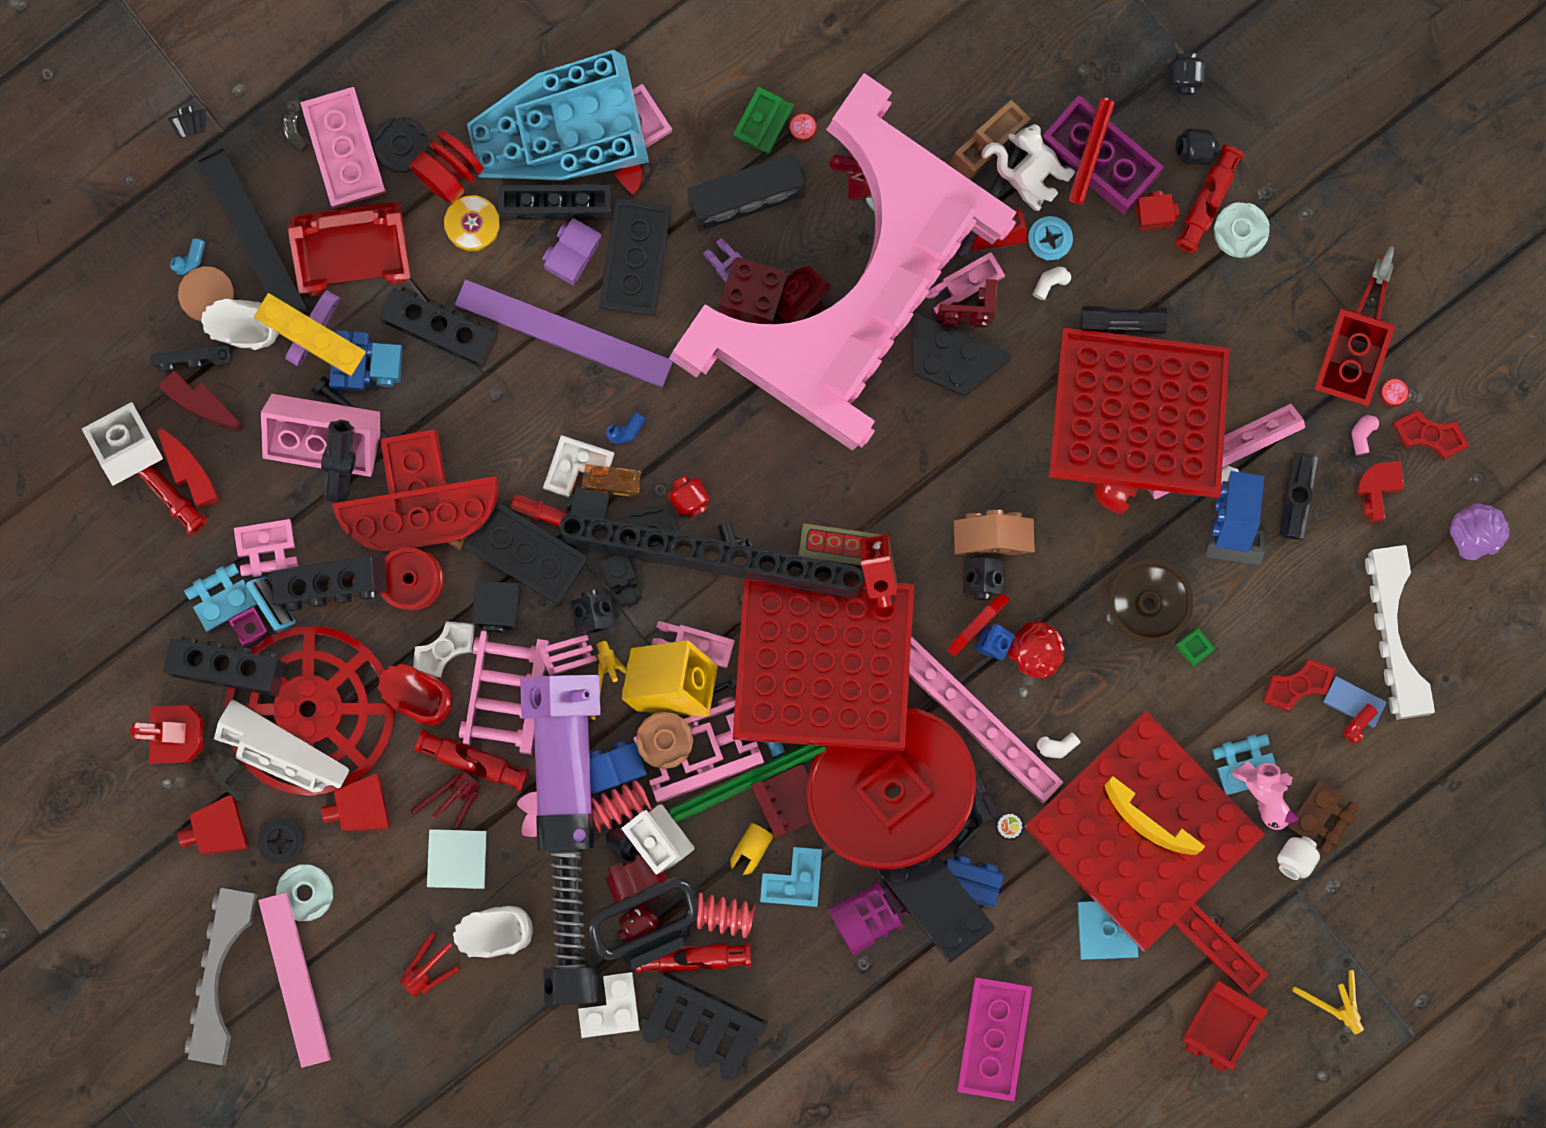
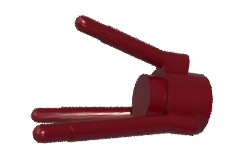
(463, 787)

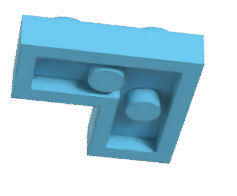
(801, 886)

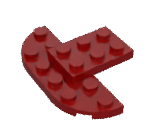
(419, 502)

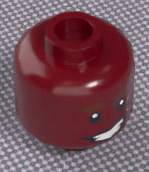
(637, 922)

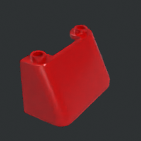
(349, 246)

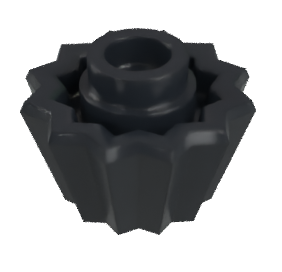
(188, 121)

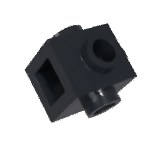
(983, 577)
(593, 612)

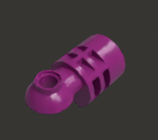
(867, 917)

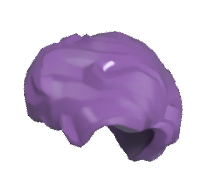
(1479, 531)

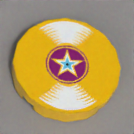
(472, 223)

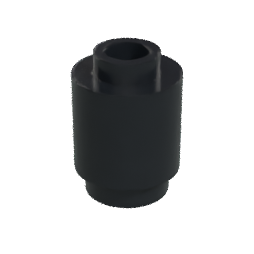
(620, 844)

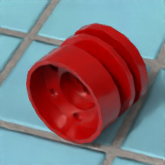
(446, 167)

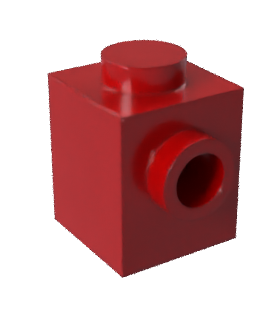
(1156, 211)

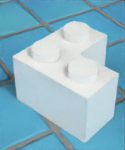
(618, 1015)

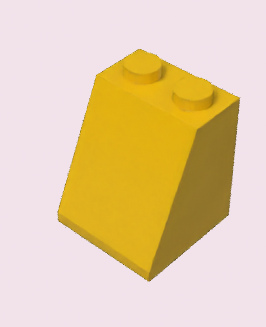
(670, 679)

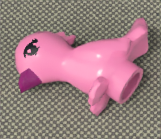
(1268, 789)

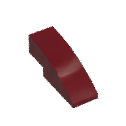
(198, 402)

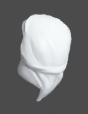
(235, 324)
(494, 932)

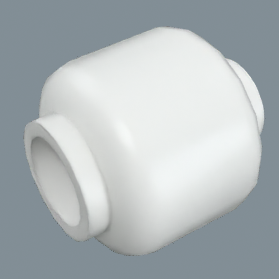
(1298, 857)

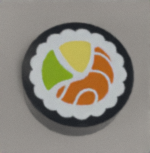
(1009, 826)

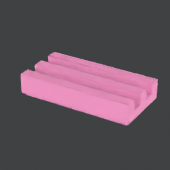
(583, 649)

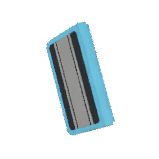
(263, 594)

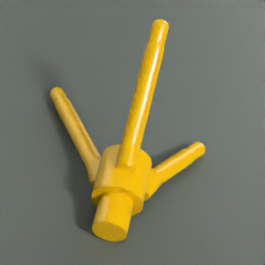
(607, 663)
(1347, 1012)

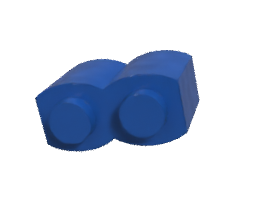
(615, 767)

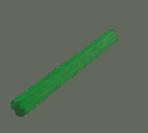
(744, 781)

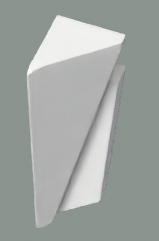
(277, 750)

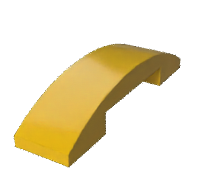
(1122, 795)

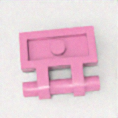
(265, 539)

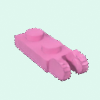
(967, 280)
(712, 645)

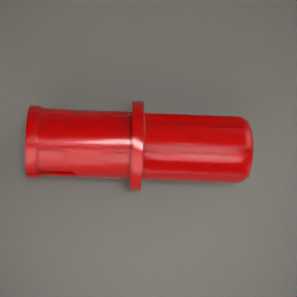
(537, 510)

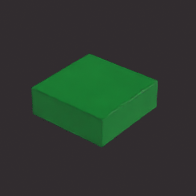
(1195, 647)

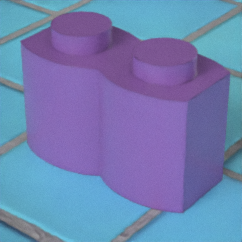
(572, 251)

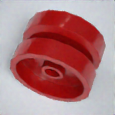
(427, 581)

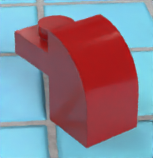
(1375, 482)

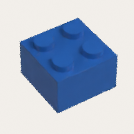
(1238, 511)

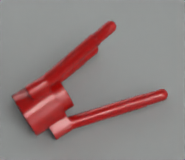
(416, 980)

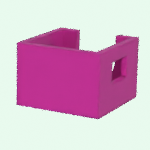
(240, 621)

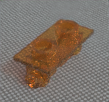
(605, 479)

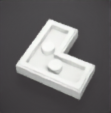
(570, 460)

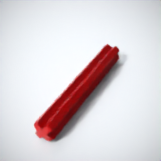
(1091, 151)

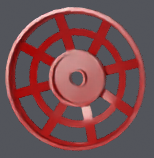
(328, 705)

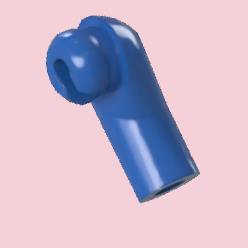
(627, 432)

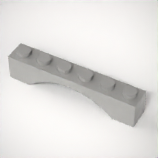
(210, 1036)

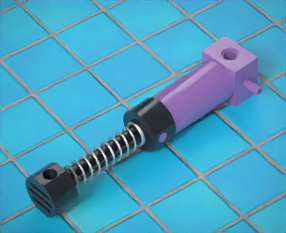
(564, 815)

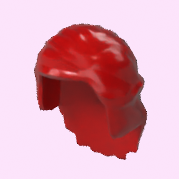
(416, 694)

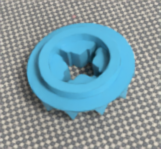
(1056, 227)

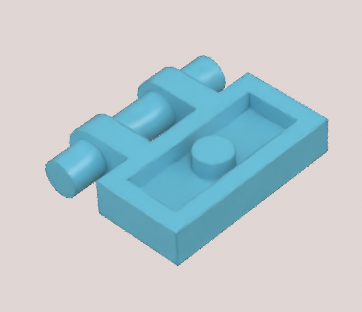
(225, 605)
(1228, 750)

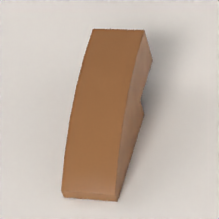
(1006, 121)

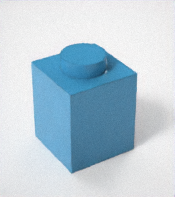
(386, 364)

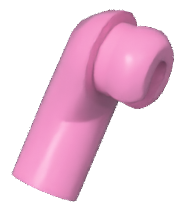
(1361, 431)

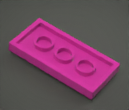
(994, 1039)

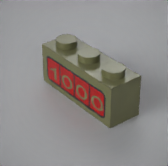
(832, 544)

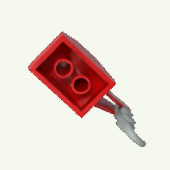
(1358, 344)

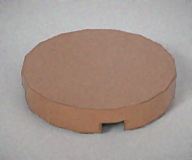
(202, 288)
(664, 740)

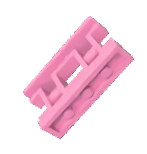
(706, 772)

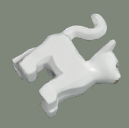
(1033, 169)

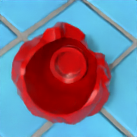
(1037, 649)

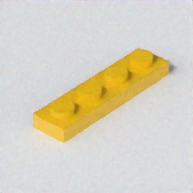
(309, 334)

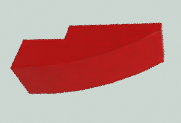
(188, 471)

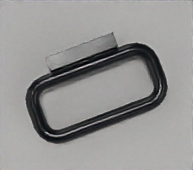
(654, 943)

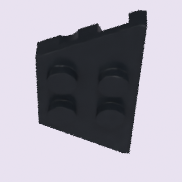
(951, 357)

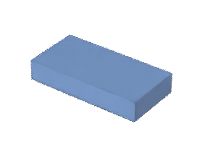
(1352, 699)

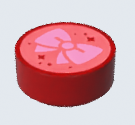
(802, 127)
(1394, 392)

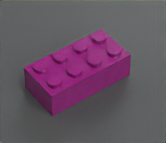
(1122, 167)

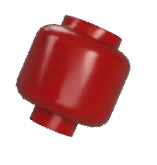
(688, 496)

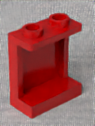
(1222, 1026)

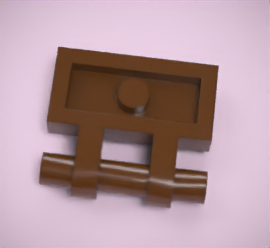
(1315, 812)

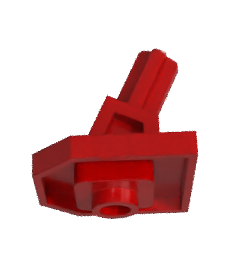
(173, 734)

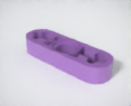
(321, 313)

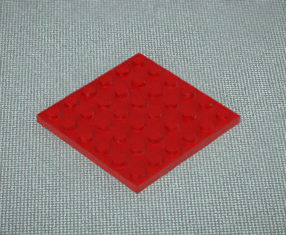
(1140, 412)
(823, 667)
(1122, 870)

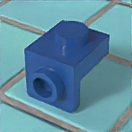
(994, 642)

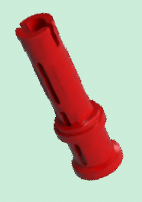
(179, 507)

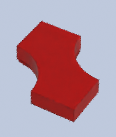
(1442, 438)
(978, 624)
(1311, 679)

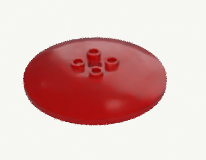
(880, 832)

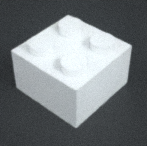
(122, 443)

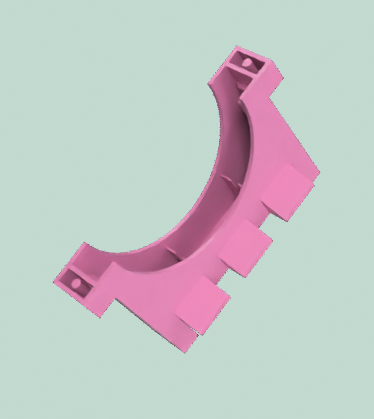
(919, 223)

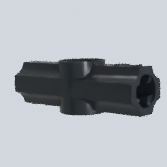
(338, 460)
(1294, 513)

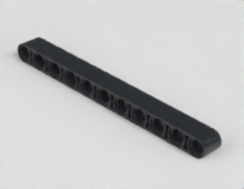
(722, 565)

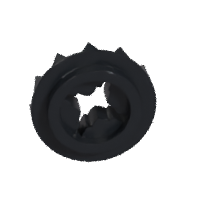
(270, 832)

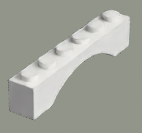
(1409, 690)

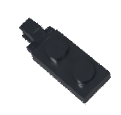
(192, 357)

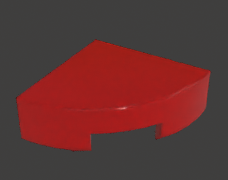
(630, 178)

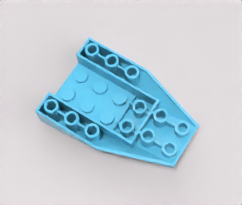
(563, 124)

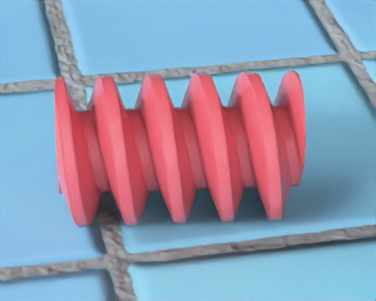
(619, 805)
(724, 915)

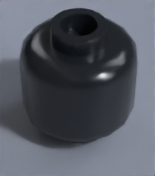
(1187, 73)
(1196, 147)

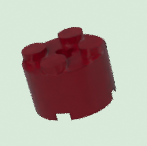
(632, 879)

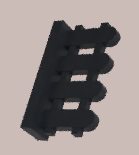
(718, 1025)

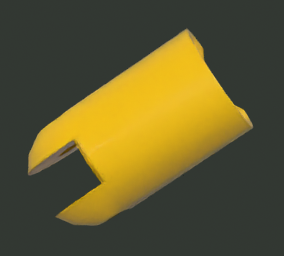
(753, 846)

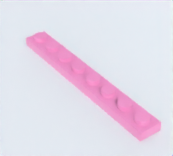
(981, 724)

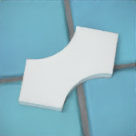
(455, 640)

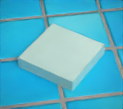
(457, 859)

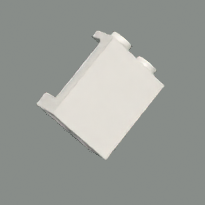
(658, 838)

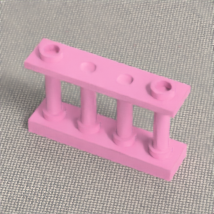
(523, 738)

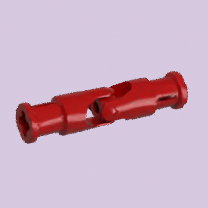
(1217, 181)
(451, 753)
(709, 957)

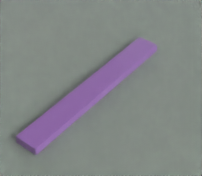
(564, 333)

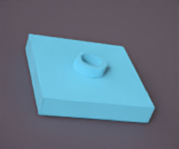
(1101, 935)

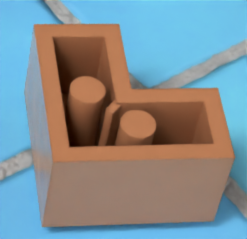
(994, 534)

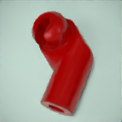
(1354, 729)

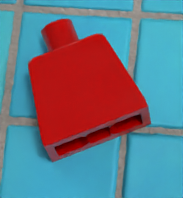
(359, 806)
(216, 828)

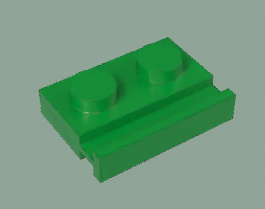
(763, 120)

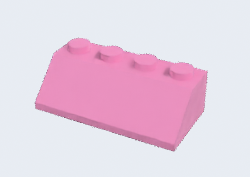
(298, 429)

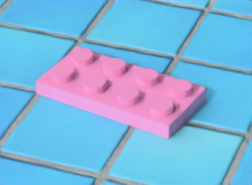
(343, 147)

